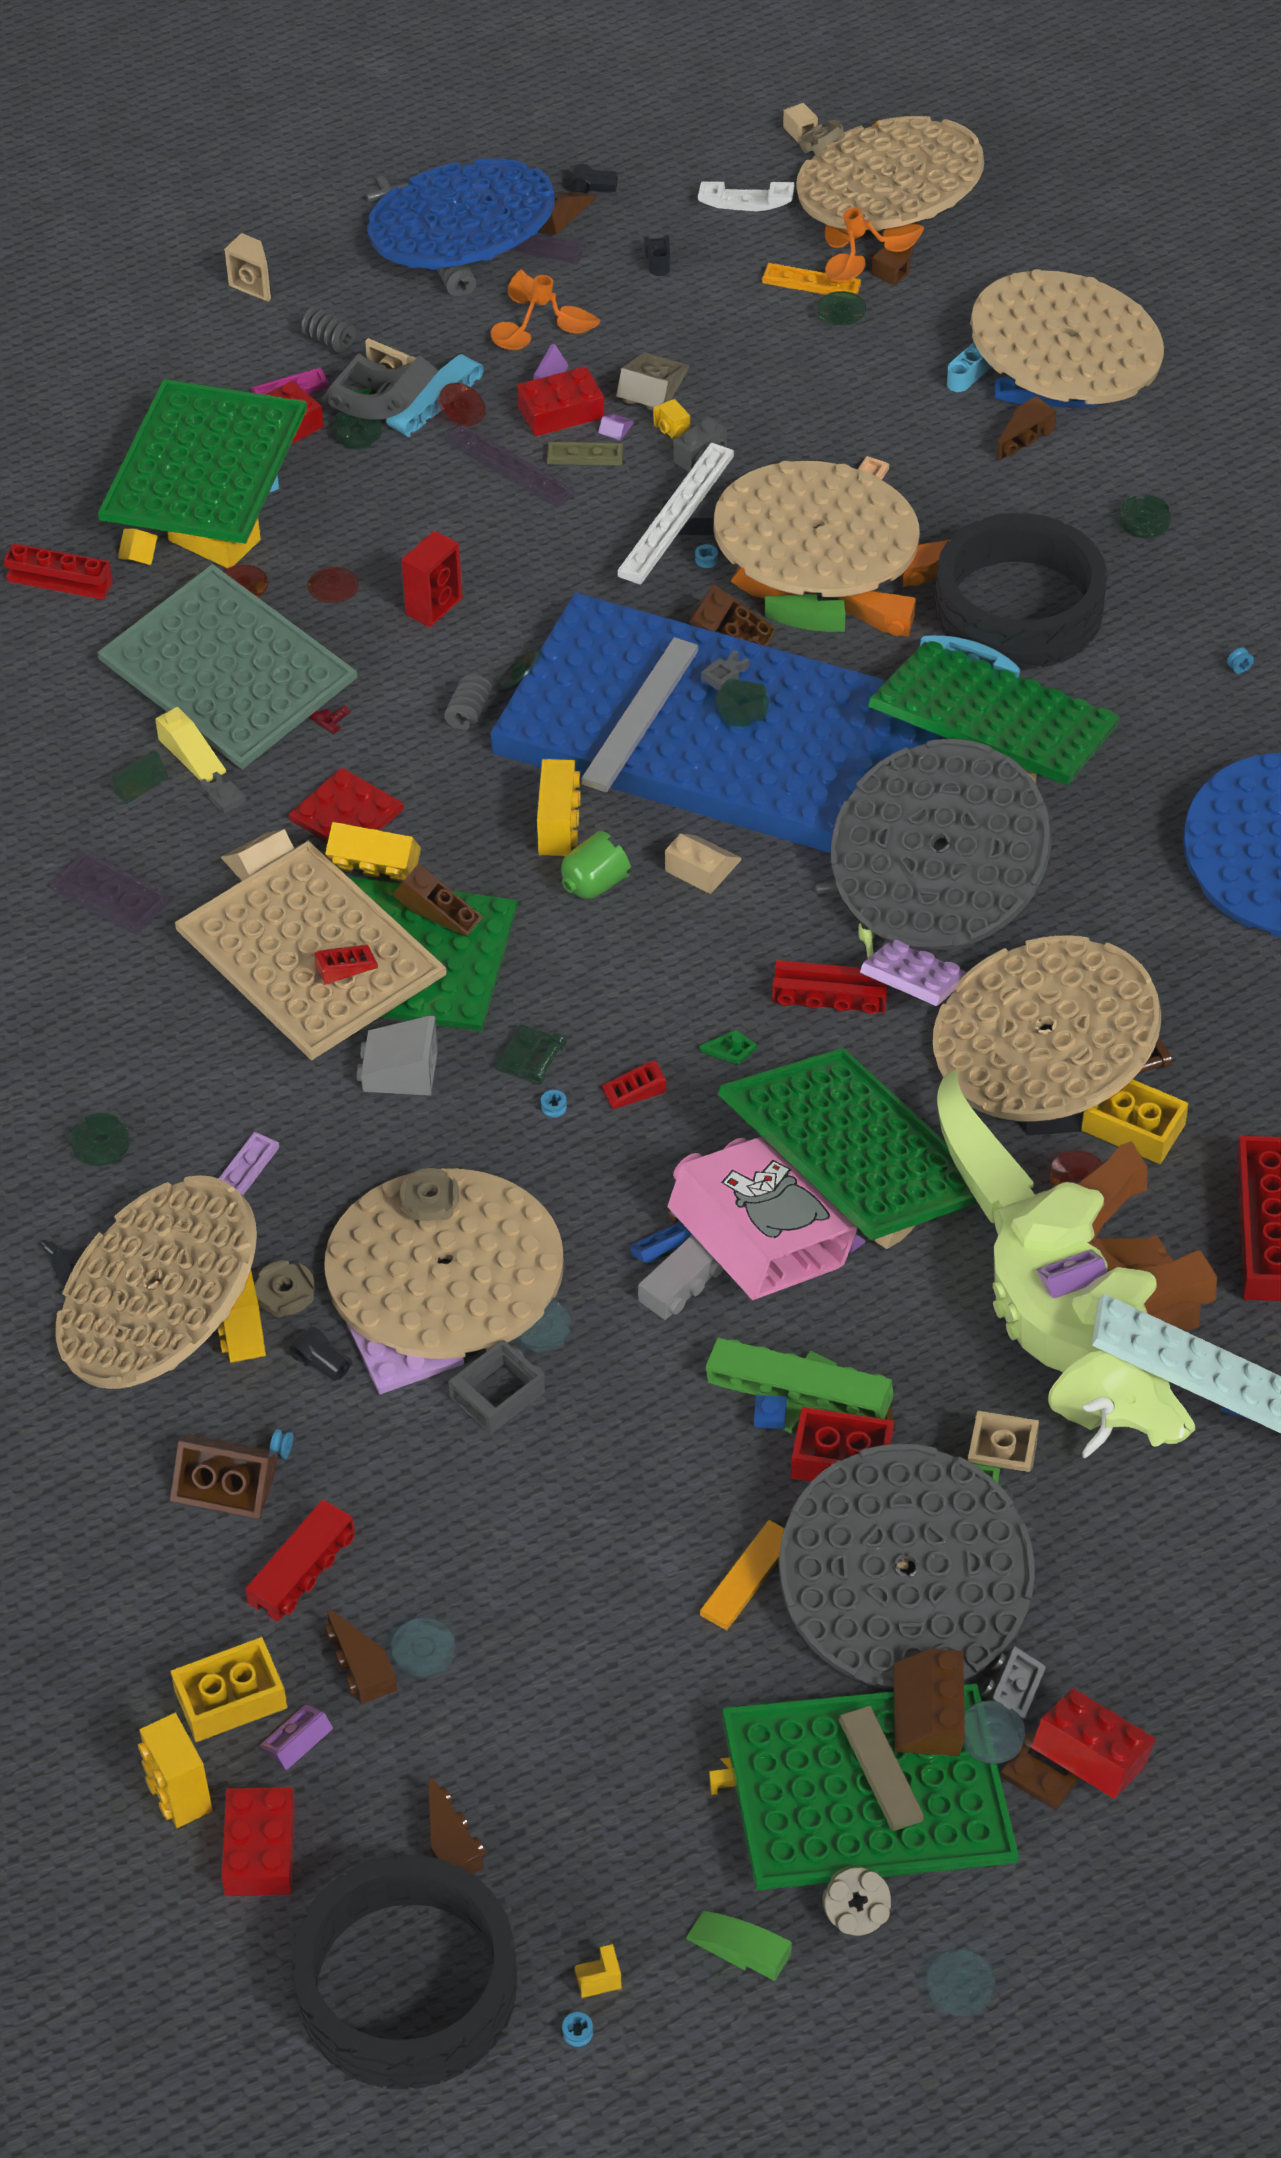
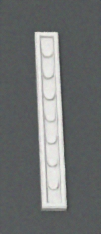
(675, 513)

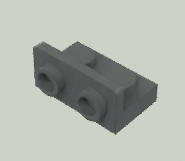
(1013, 1680)

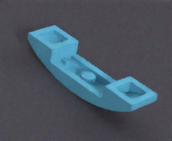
(975, 651)

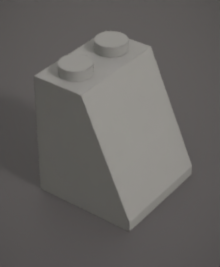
(400, 1058)

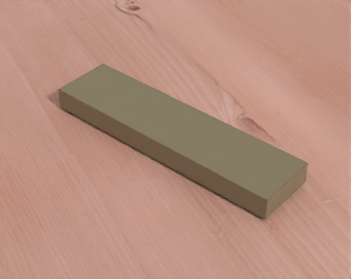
(881, 1768)

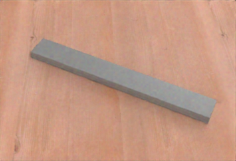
(639, 715)

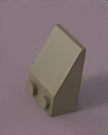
(650, 380)

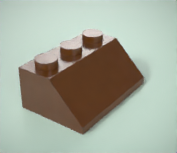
(223, 1475)
(929, 1703)

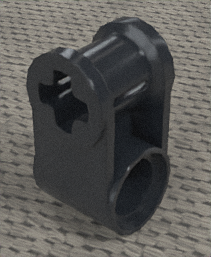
(658, 255)

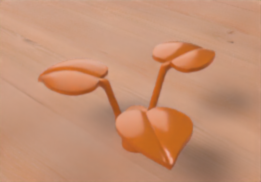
(847, 267)
(539, 291)

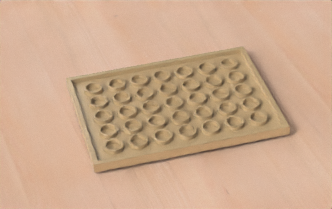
(266, 941)

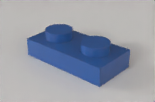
(653, 1246)

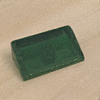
(139, 777)

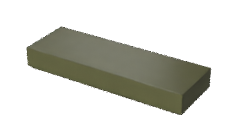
(585, 453)

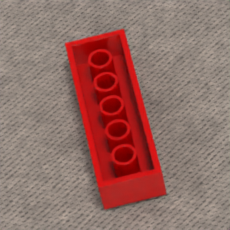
(1260, 1216)

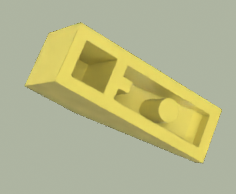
(186, 742)

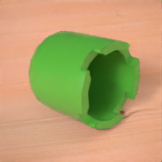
(594, 867)

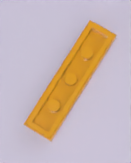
(806, 280)
(744, 1577)

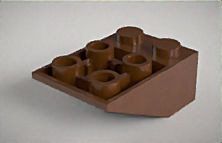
(727, 616)

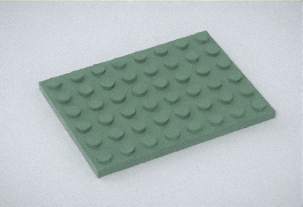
(228, 665)

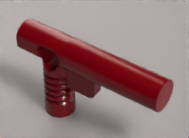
(327, 716)

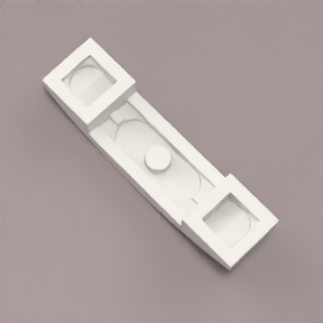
(749, 200)

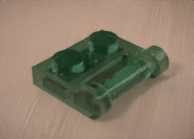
(524, 1048)

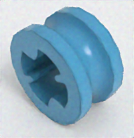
(706, 561)
(1240, 660)
(553, 1111)
(282, 1443)
(568, 2024)

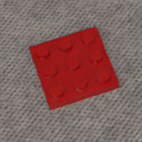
(345, 801)

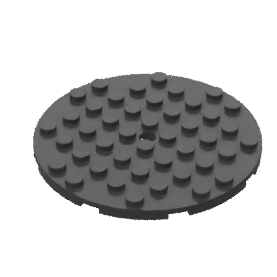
(971, 886)
(893, 1507)

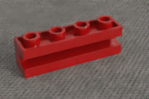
(58, 571)
(827, 987)
(301, 1560)

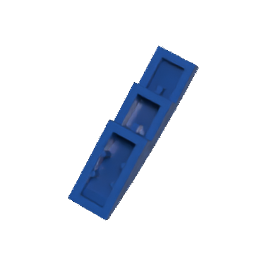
(1008, 391)

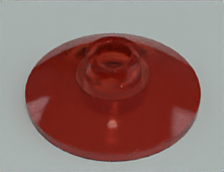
(462, 404)
(249, 577)
(333, 584)
(1073, 1166)

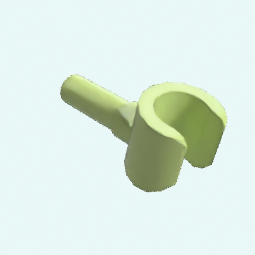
(867, 936)

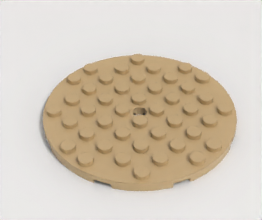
(892, 172)
(1067, 336)
(769, 521)
(1099, 1040)
(493, 1290)
(122, 1325)

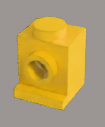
(671, 418)

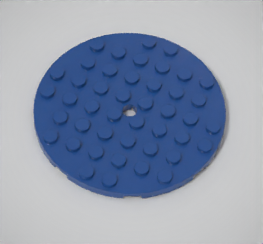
(461, 213)
(1236, 841)

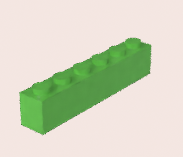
(799, 1379)

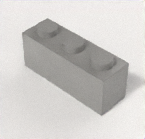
(678, 1278)

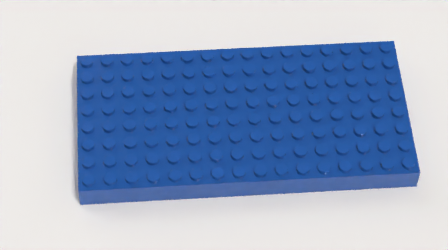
(767, 777)

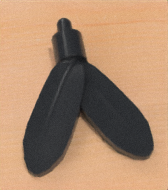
(62, 1260)

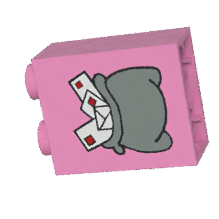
(759, 1217)

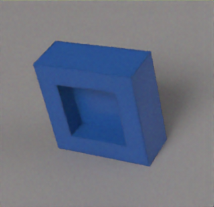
(770, 1411)

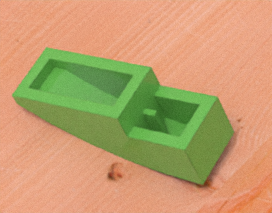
(806, 612)
(741, 1943)

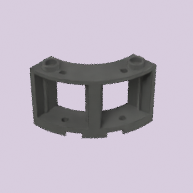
(394, 387)

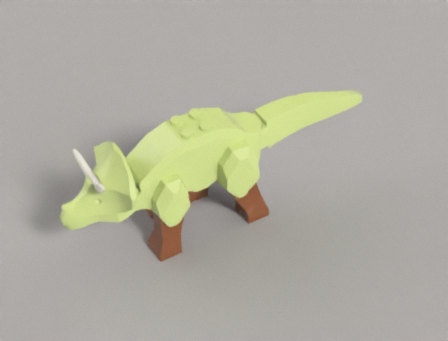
(1059, 1224)

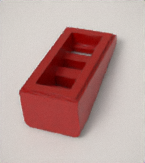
(329, 962)
(647, 1090)

